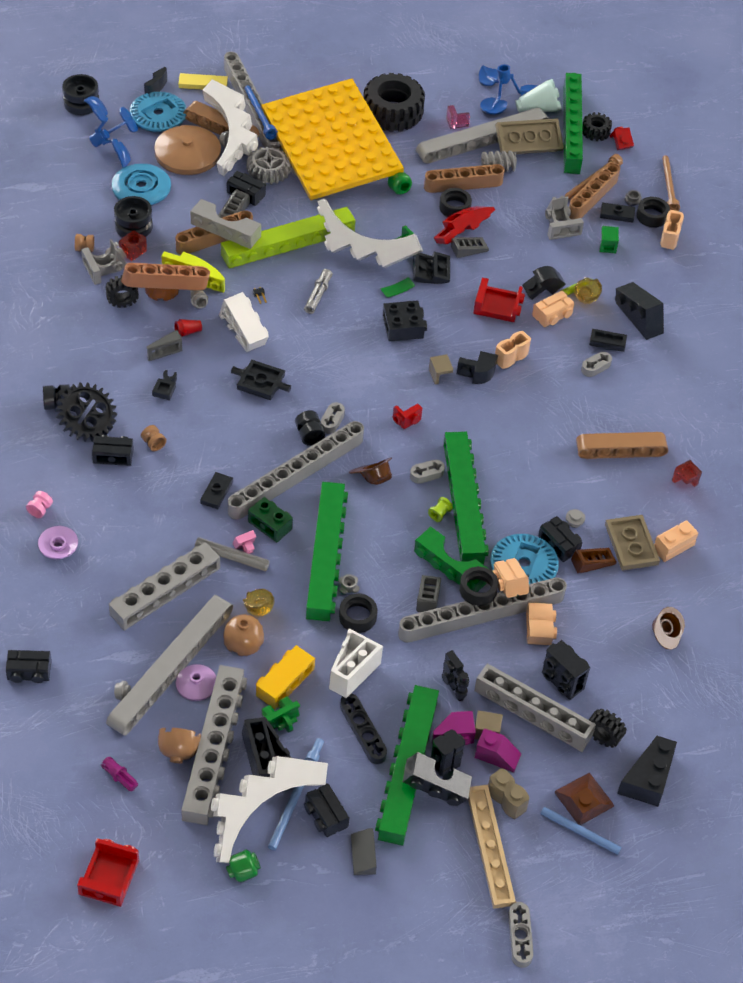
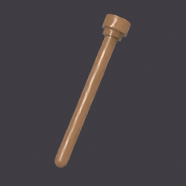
(614, 159)
(672, 202)

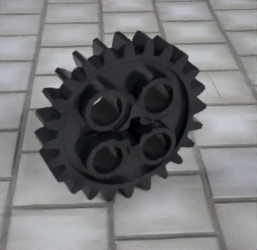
(71, 401)

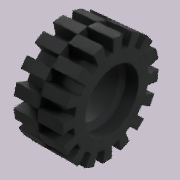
(602, 129)
(120, 299)
(608, 728)

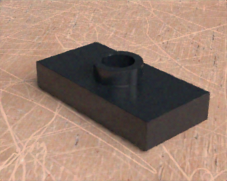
(617, 212)
(608, 340)
(216, 490)

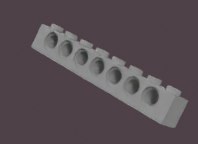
(193, 809)

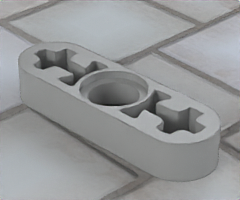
(525, 925)

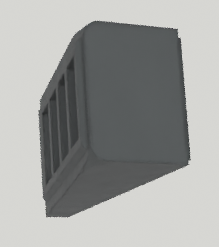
(237, 197)
(464, 246)
(165, 346)
(428, 595)

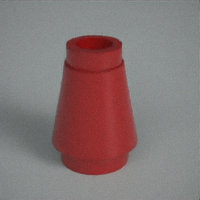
(187, 327)

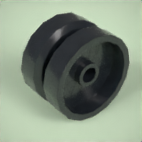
(76, 90)
(133, 214)

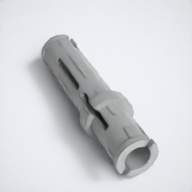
(311, 303)

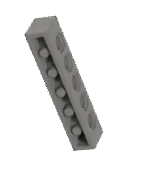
(152, 593)
(534, 707)

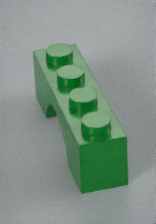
(431, 548)

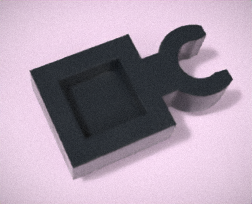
(165, 387)

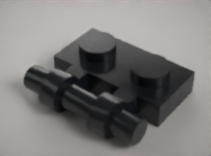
(455, 676)

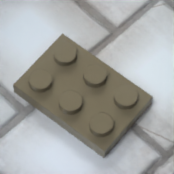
(632, 542)

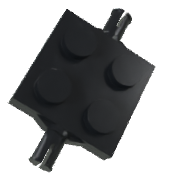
(260, 379)

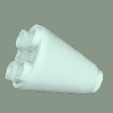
(542, 96)

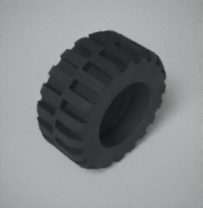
(390, 88)

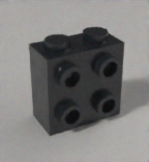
(404, 320)
(565, 669)

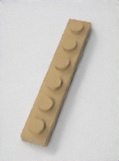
(491, 847)

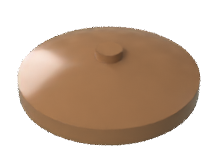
(187, 150)

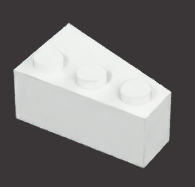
(244, 321)
(354, 663)

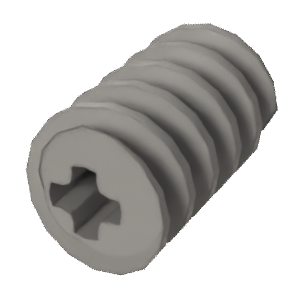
(505, 159)

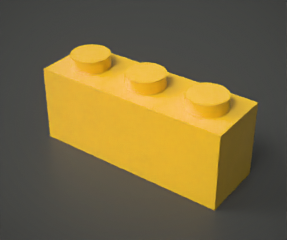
(285, 676)

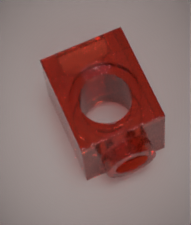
(133, 245)

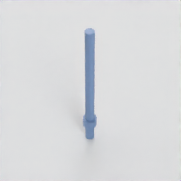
(312, 755)

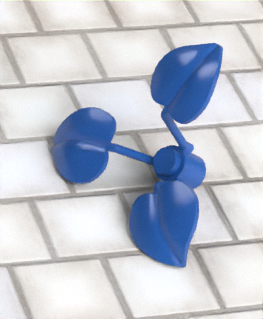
(501, 75)
(101, 136)

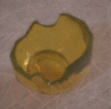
(588, 290)
(259, 602)

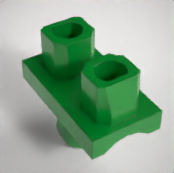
(284, 716)

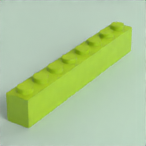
(283, 239)

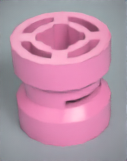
(38, 505)

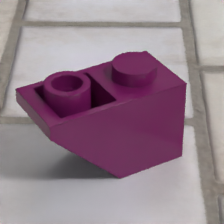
(461, 722)

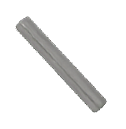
(236, 555)

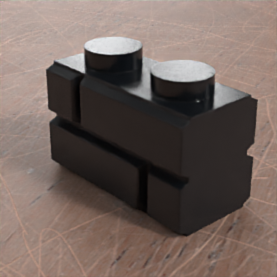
(248, 185)
(112, 450)
(560, 537)
(28, 666)
(447, 751)
(327, 810)

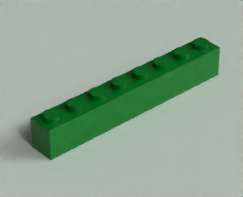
(572, 123)
(464, 497)
(326, 552)
(414, 739)

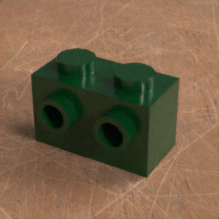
(270, 519)

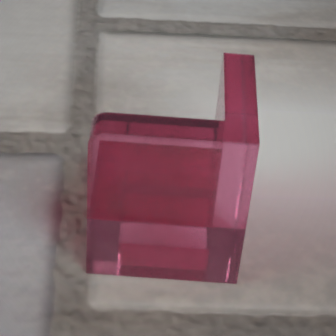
(457, 120)

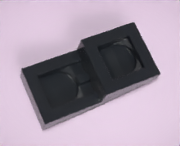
(158, 82)

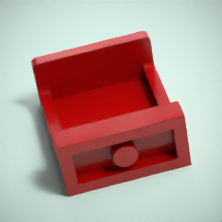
(498, 302)
(109, 872)

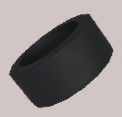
(454, 194)
(652, 203)
(476, 598)
(358, 600)

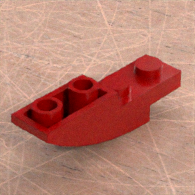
(461, 220)

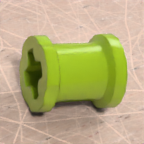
(440, 509)

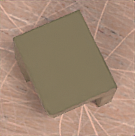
(439, 365)
(488, 721)

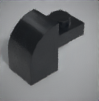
(544, 279)
(480, 370)

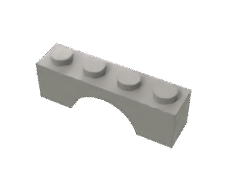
(243, 232)

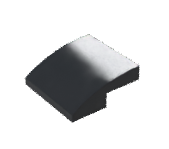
(431, 269)

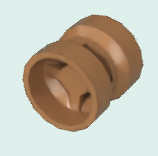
(83, 242)
(153, 437)

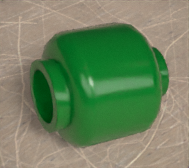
(400, 183)
(243, 866)

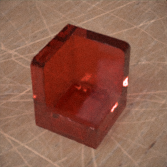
(688, 473)

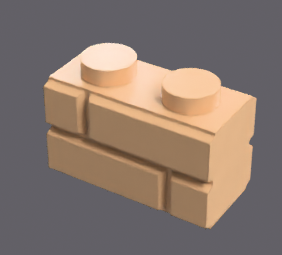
(553, 309)
(675, 540)
(511, 578)

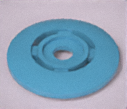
(153, 101)
(145, 173)
(541, 555)

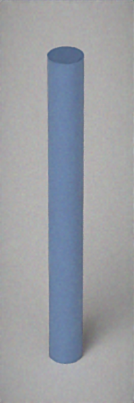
(581, 830)

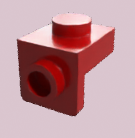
(622, 138)
(407, 417)

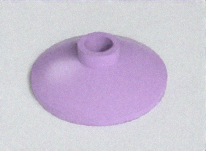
(58, 536)
(195, 689)

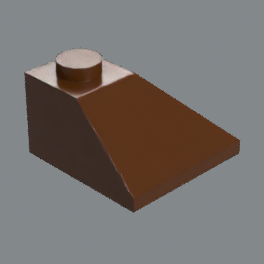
(584, 799)

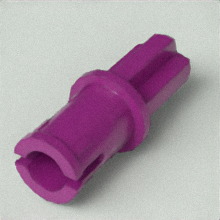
(119, 773)

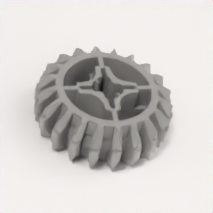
(268, 165)

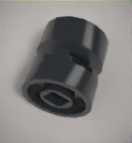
(52, 394)
(309, 427)

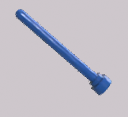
(269, 130)

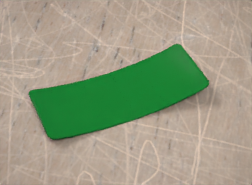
(398, 288)

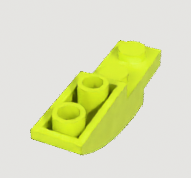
(216, 279)

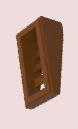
(583, 565)

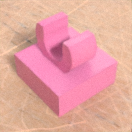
(245, 542)

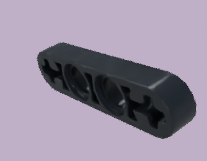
(365, 727)

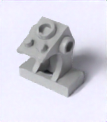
(560, 211)
(96, 265)

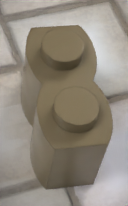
(510, 795)

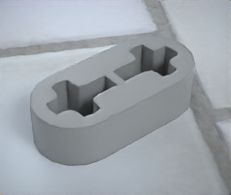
(598, 366)
(329, 416)
(427, 471)

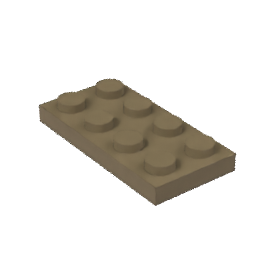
(530, 136)

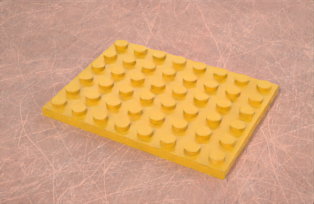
(332, 139)

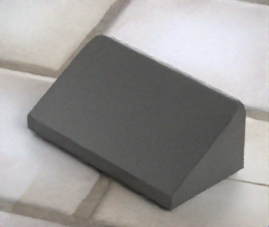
(363, 852)

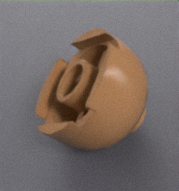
(243, 635)
(178, 744)

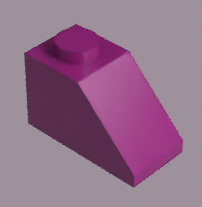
(497, 750)

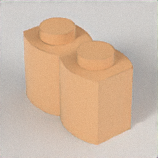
(671, 229)
(512, 349)
(540, 623)

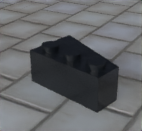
(641, 309)
(261, 745)
(649, 773)

